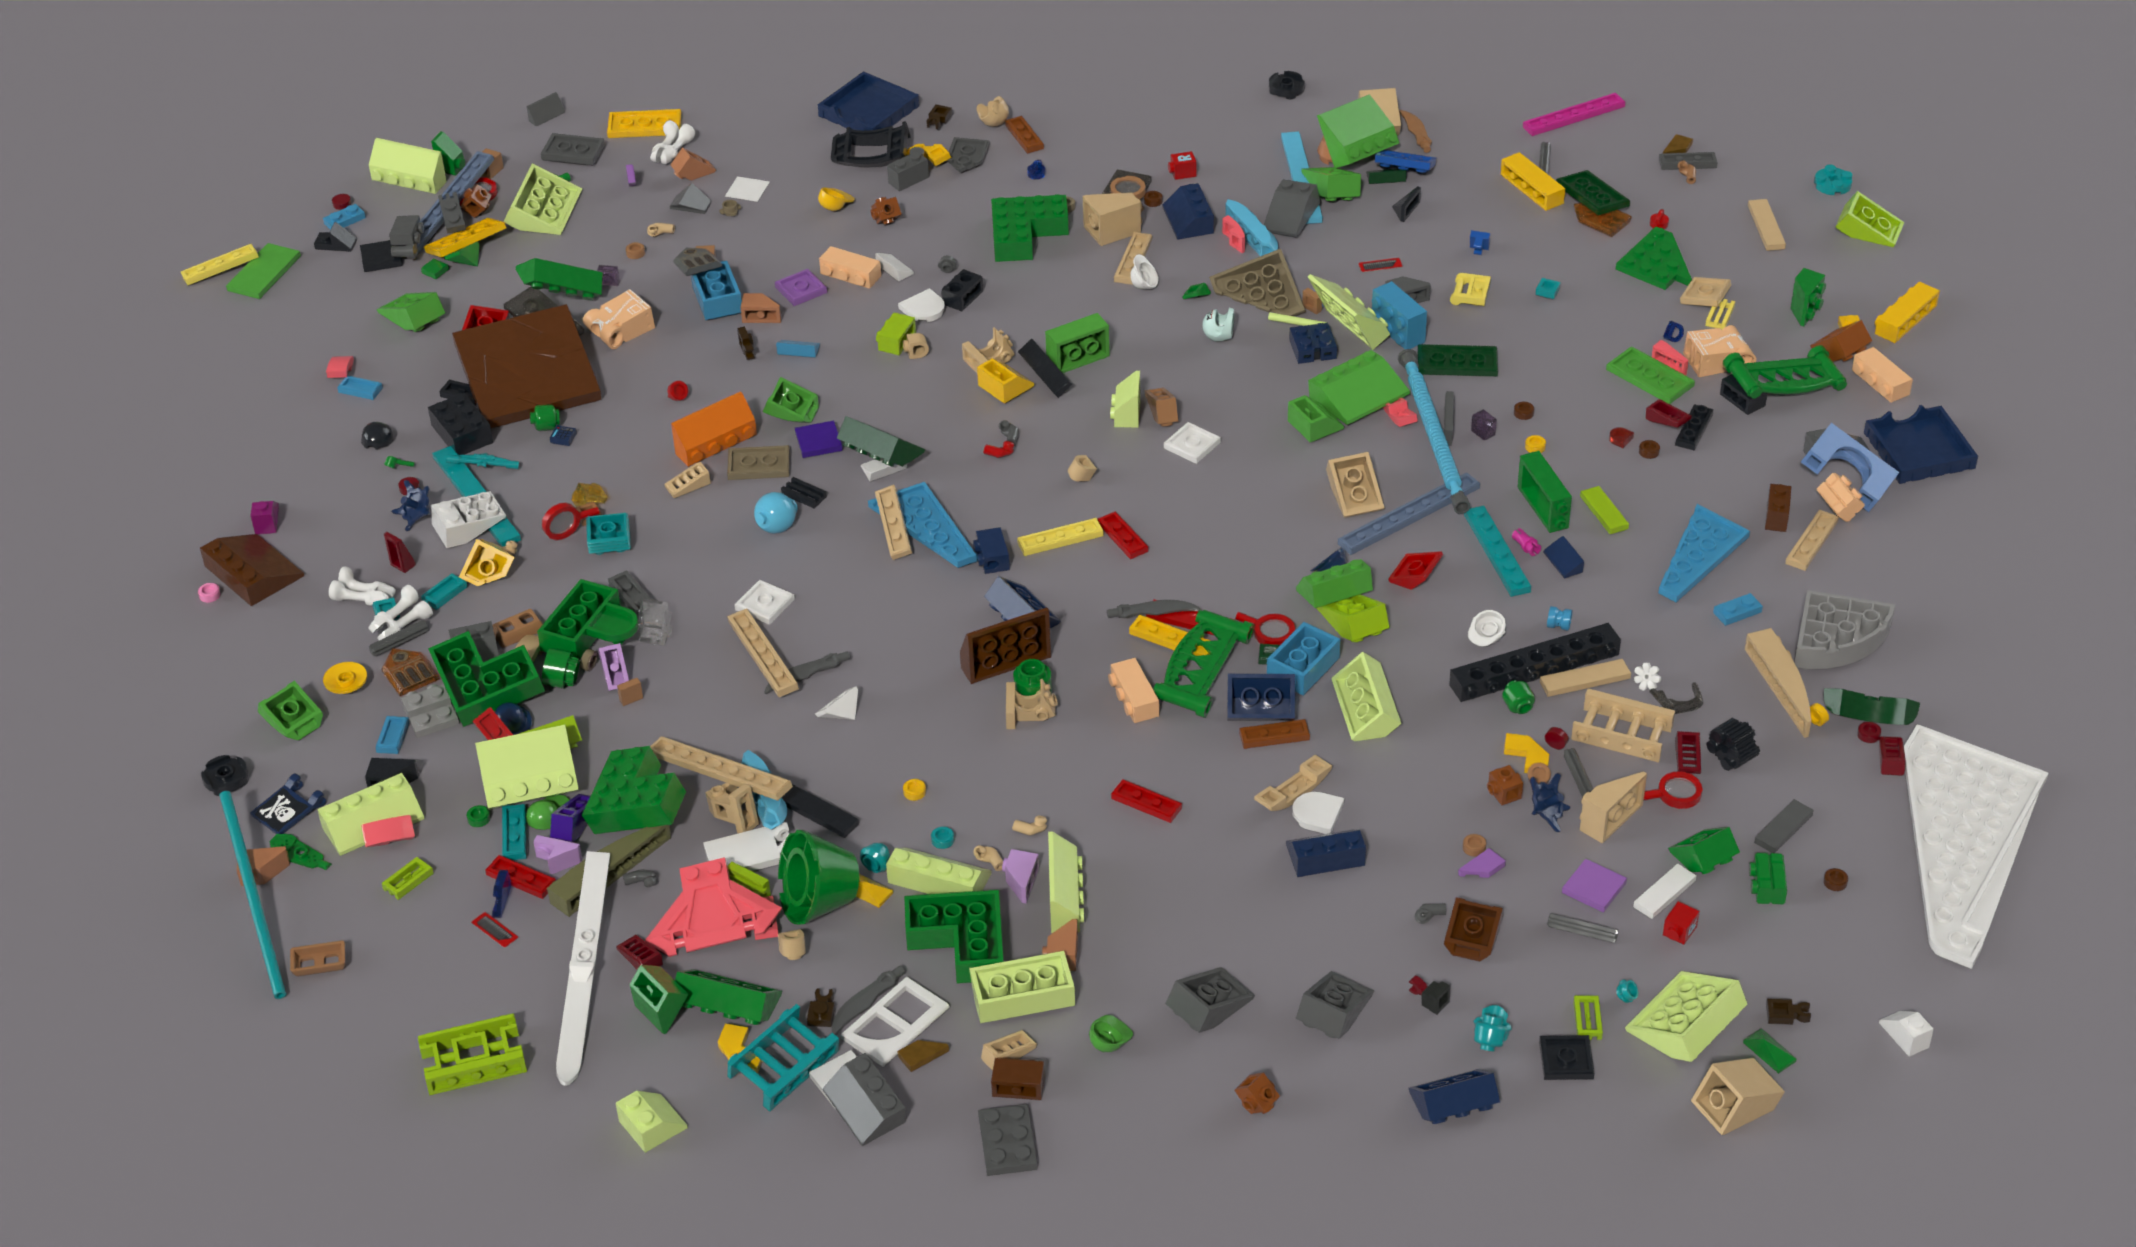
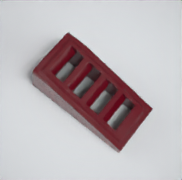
(1666, 414)
(398, 553)
(1688, 738)
(1892, 756)
(654, 957)

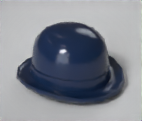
(514, 717)

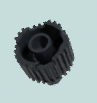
(1733, 743)

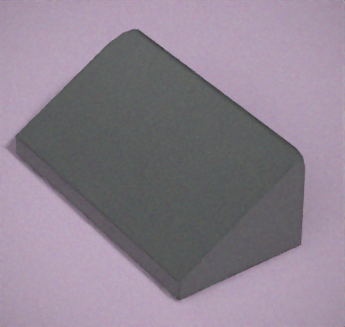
(545, 109)

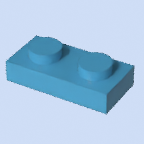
(345, 217)
(1737, 609)

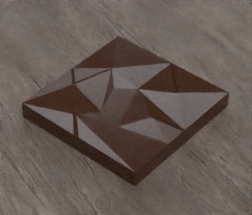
(526, 365)

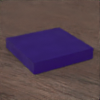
(818, 439)

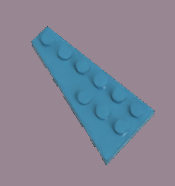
(931, 524)
(1700, 550)

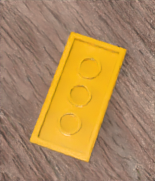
(641, 122)
(464, 238)

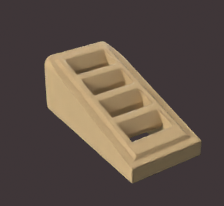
(693, 477)
(993, 1049)

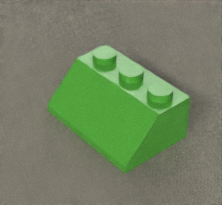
(1336, 583)

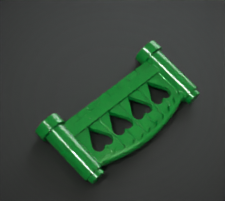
(1816, 361)
(1194, 695)

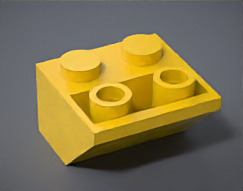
(1002, 380)

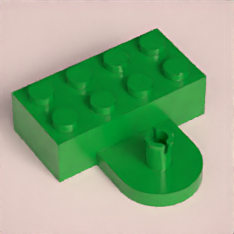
(585, 615)

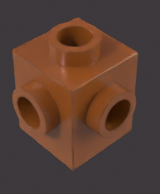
(475, 200)
(885, 210)
(1505, 785)
(1257, 1093)

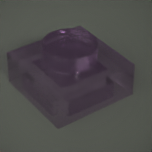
(610, 275)

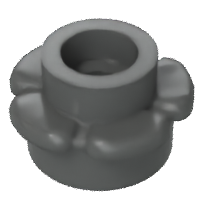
(947, 264)

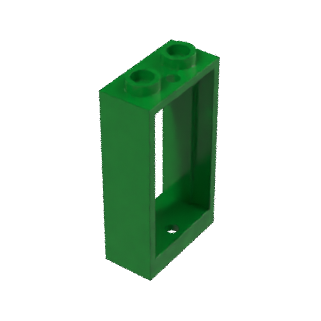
(1544, 491)

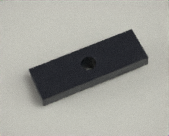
(1694, 428)

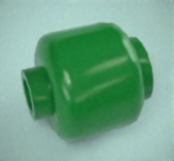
(545, 417)
(1518, 697)

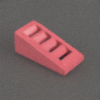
(1663, 352)

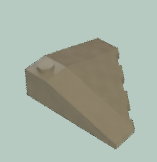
(1261, 283)

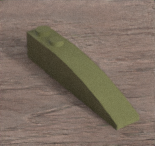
(624, 855)

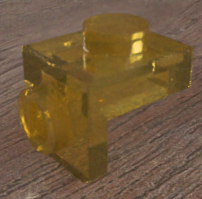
(588, 493)

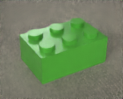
(1078, 342)

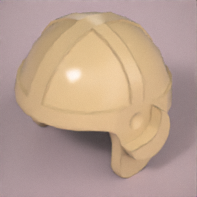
(995, 113)

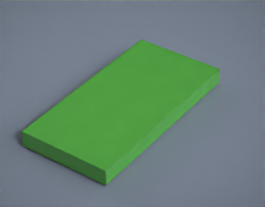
(263, 271)
(1650, 375)

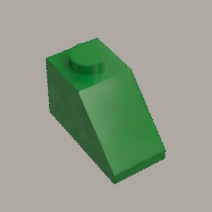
(451, 154)

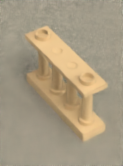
(1627, 710)

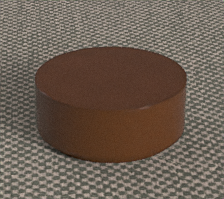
(1153, 198)
(1523, 410)
(1649, 449)
(1835, 879)

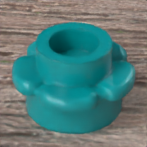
(1627, 991)

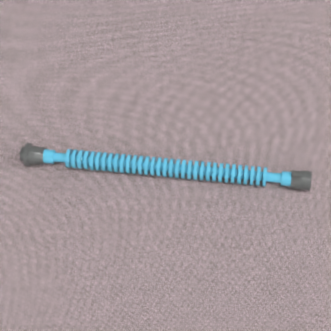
(1434, 431)

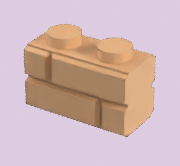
(1841, 497)

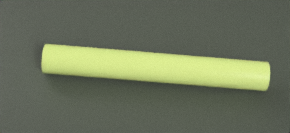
(1292, 320)

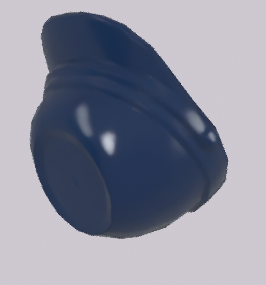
(1334, 559)

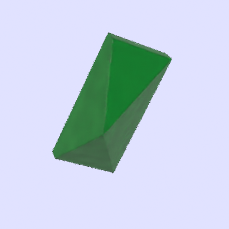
(467, 255)
(1769, 1050)

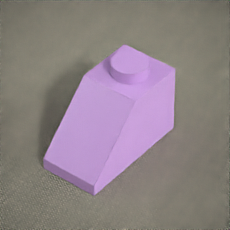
(613, 665)
(1021, 872)

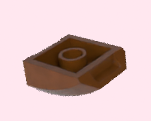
(1472, 929)

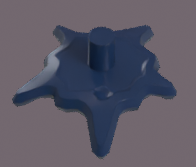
(413, 505)
(1548, 801)

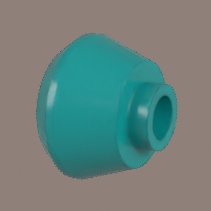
(875, 857)

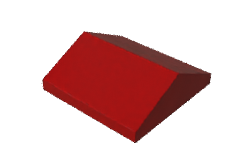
(1414, 569)

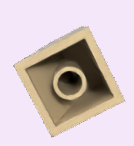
(1387, 102)
(1111, 216)
(1736, 1094)

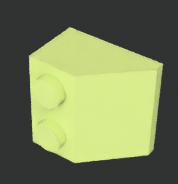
(1126, 402)
(649, 1119)

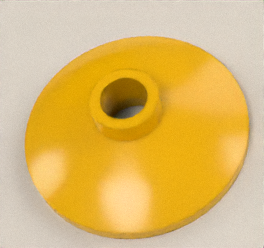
(345, 677)

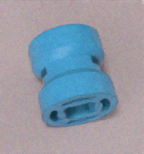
(1559, 618)

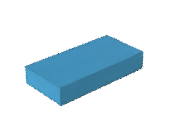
(360, 387)
(392, 735)

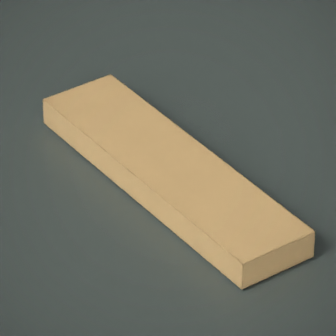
(1766, 224)
(1138, 244)
(893, 522)
(1812, 540)
(1585, 677)

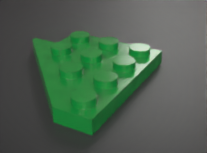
(1656, 260)

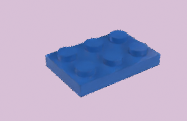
(1405, 160)

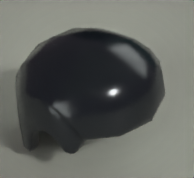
(376, 435)

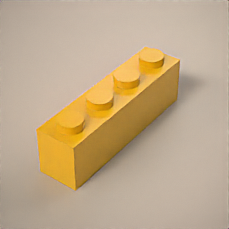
(1532, 181)
(1906, 312)

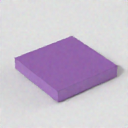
(800, 287)
(1594, 885)

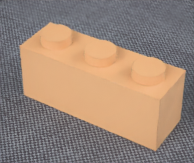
(850, 267)
(1882, 374)
(1134, 690)

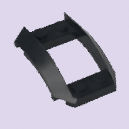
(894, 138)

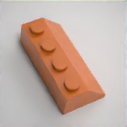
(713, 429)

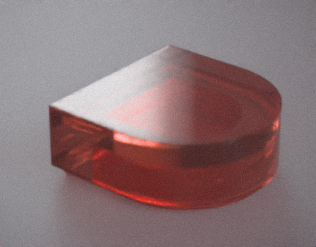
(1620, 436)

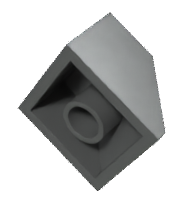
(483, 637)

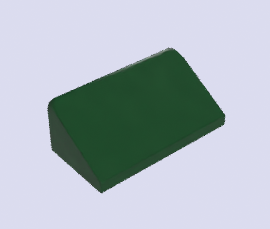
(1386, 176)

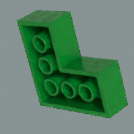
(1026, 217)
(480, 684)
(632, 793)
(959, 921)

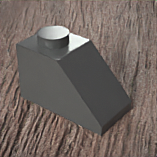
(1416, 289)

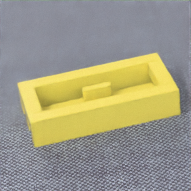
(1722, 305)

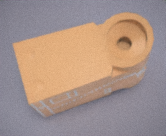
(620, 319)
(1710, 347)

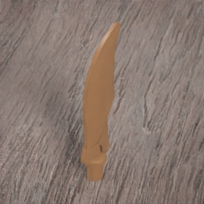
(1418, 129)

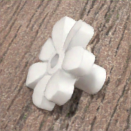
(1647, 676)

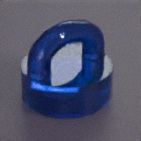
(1036, 170)
(1670, 331)

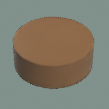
(635, 250)
(1540, 772)
(1474, 845)

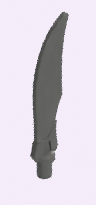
(1152, 608)
(807, 669)
(864, 999)

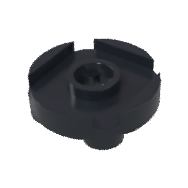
(1286, 84)
(234, 768)

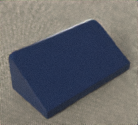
(1564, 557)

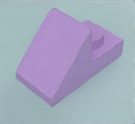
(557, 852)

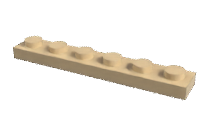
(762, 653)

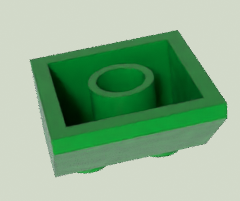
(1706, 849)

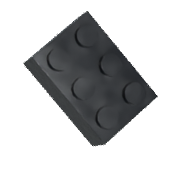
(460, 424)

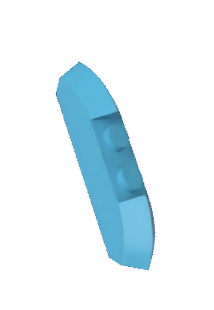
(1255, 233)
(770, 811)

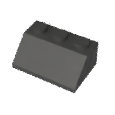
(865, 1100)

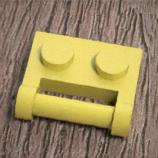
(1476, 291)

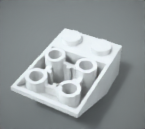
(465, 518)

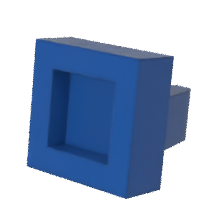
(1479, 241)

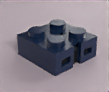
(1313, 343)

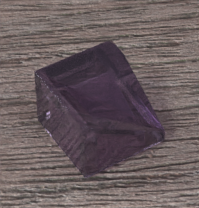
(1483, 425)

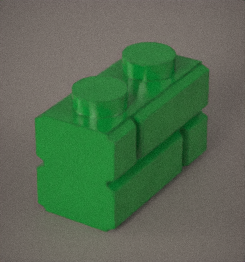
(1769, 878)

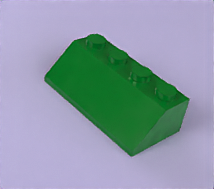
(561, 278)
(728, 996)

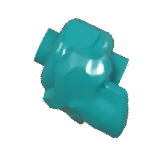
(1491, 1028)

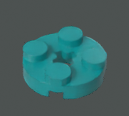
(1833, 180)

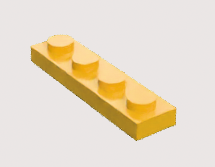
(1161, 634)

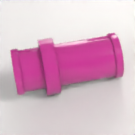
(1527, 543)

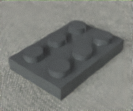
(572, 149)
(1007, 1140)

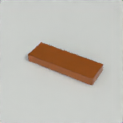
(1024, 134)
(1274, 734)

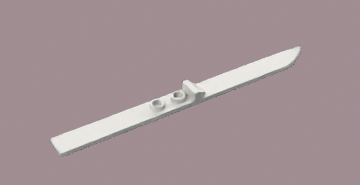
(582, 967)

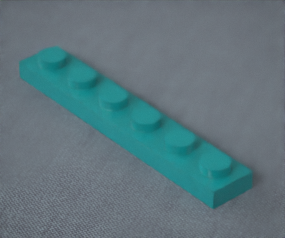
(1497, 551)

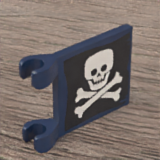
(286, 807)

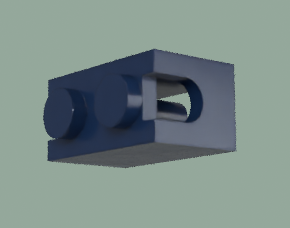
(992, 550)

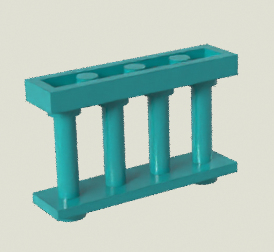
(790, 1077)

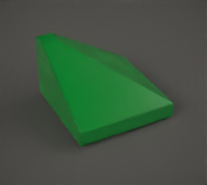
(1197, 291)

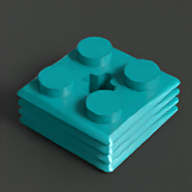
(608, 533)

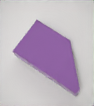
(630, 175)
(1484, 865)

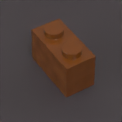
(1778, 507)
(1018, 1078)

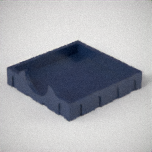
(868, 103)
(1921, 445)

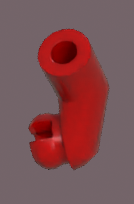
(999, 452)

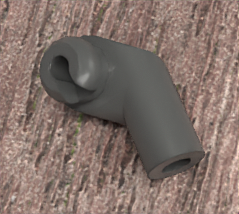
(1009, 431)
(638, 876)
(1427, 911)

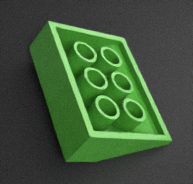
(1356, 131)
(1357, 387)

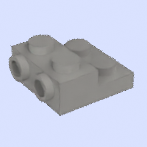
(429, 710)

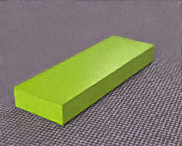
(1604, 510)

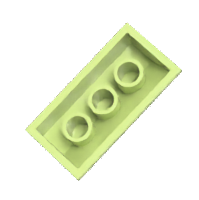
(407, 166)
(1366, 699)
(380, 801)
(933, 873)
(1064, 882)
(1022, 987)

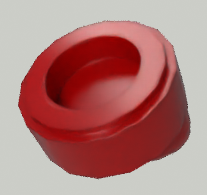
(1659, 220)
(677, 390)

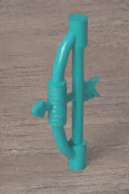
(482, 460)

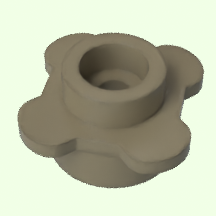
(730, 208)

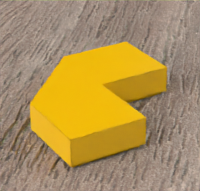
(936, 154)
(1525, 747)
(733, 1040)

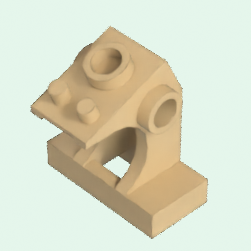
(997, 348)
(1029, 708)
(726, 803)

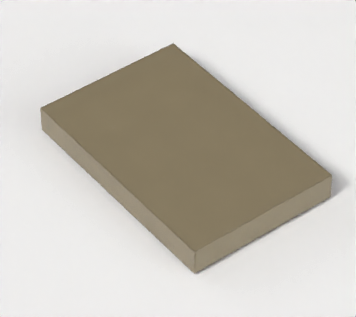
(758, 462)

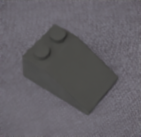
(1291, 207)
(1208, 998)
(1333, 1004)

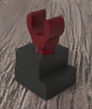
(1434, 996)

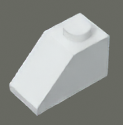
(1908, 1031)

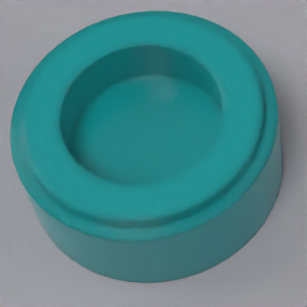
(942, 837)

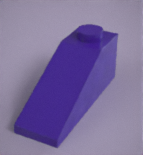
(567, 821)

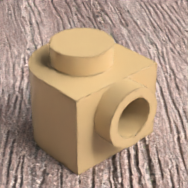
(915, 345)
(1081, 469)
(792, 944)

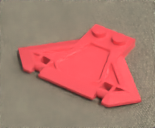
(710, 911)

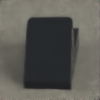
(336, 240)

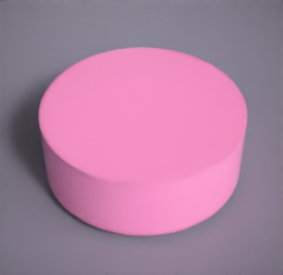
(209, 592)

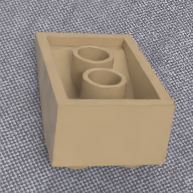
(1354, 484)
(1611, 805)

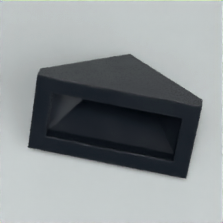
(1407, 204)

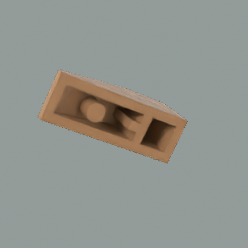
(1162, 406)

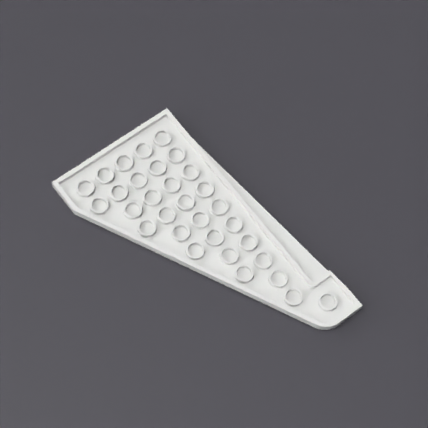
(1967, 830)

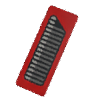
(1380, 264)
(494, 929)

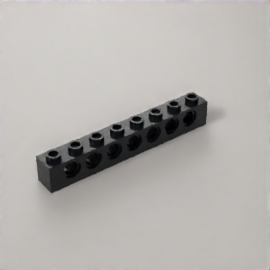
(1534, 661)

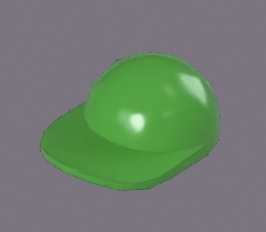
(540, 812)
(1109, 1033)

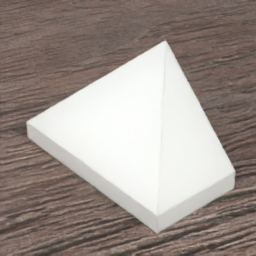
(842, 706)

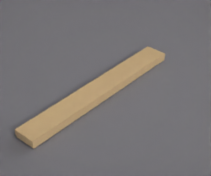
(720, 768)

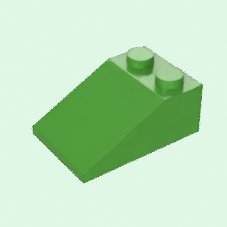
(1334, 182)
(413, 310)

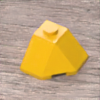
(486, 563)

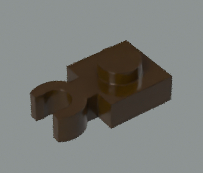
(938, 115)
(745, 342)
(821, 1010)
(1784, 1012)

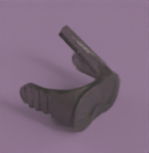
(1679, 706)

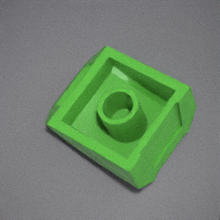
(792, 402)
(291, 712)

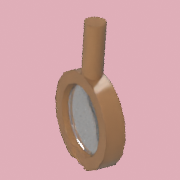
(1129, 184)

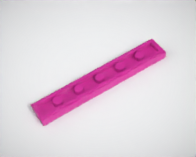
(1573, 114)

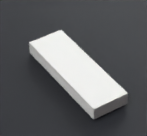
(1664, 891)

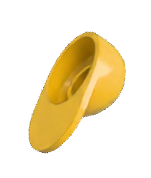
(833, 198)

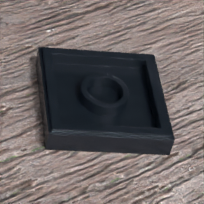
(378, 256)
(1566, 1057)

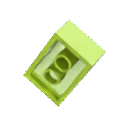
(1869, 221)
(1356, 617)

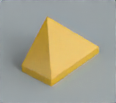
(872, 891)

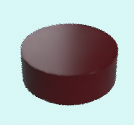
(341, 201)
(414, 481)
(1869, 732)
(1556, 738)

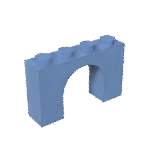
(1838, 445)

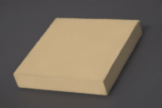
(1705, 291)

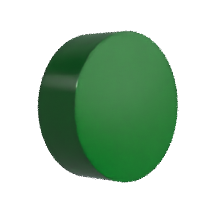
(478, 816)

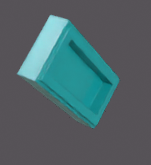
(444, 591)

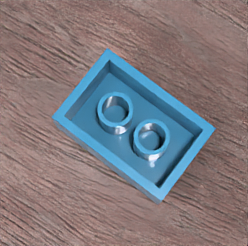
(717, 292)
(1403, 315)
(1306, 654)

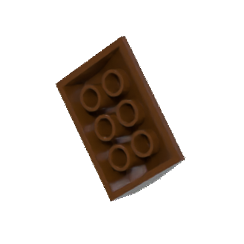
(249, 566)
(1005, 645)

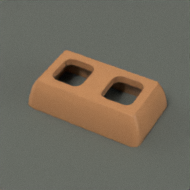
(520, 630)
(318, 953)

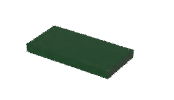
(1593, 192)
(1457, 360)

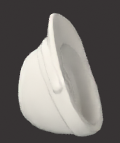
(1143, 273)
(1487, 628)

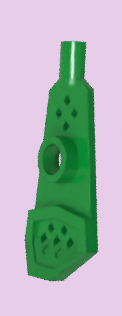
(309, 858)

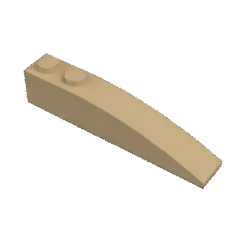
(1781, 675)

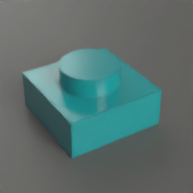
(1548, 288)
(384, 605)

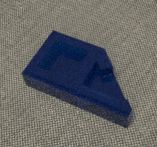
(501, 892)

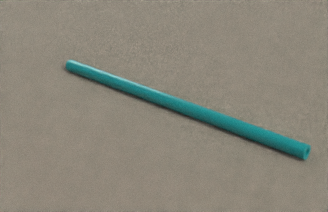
(252, 895)

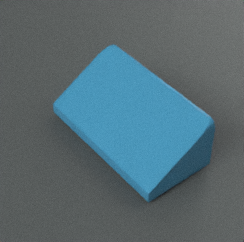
(797, 348)

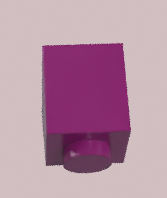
(264, 516)

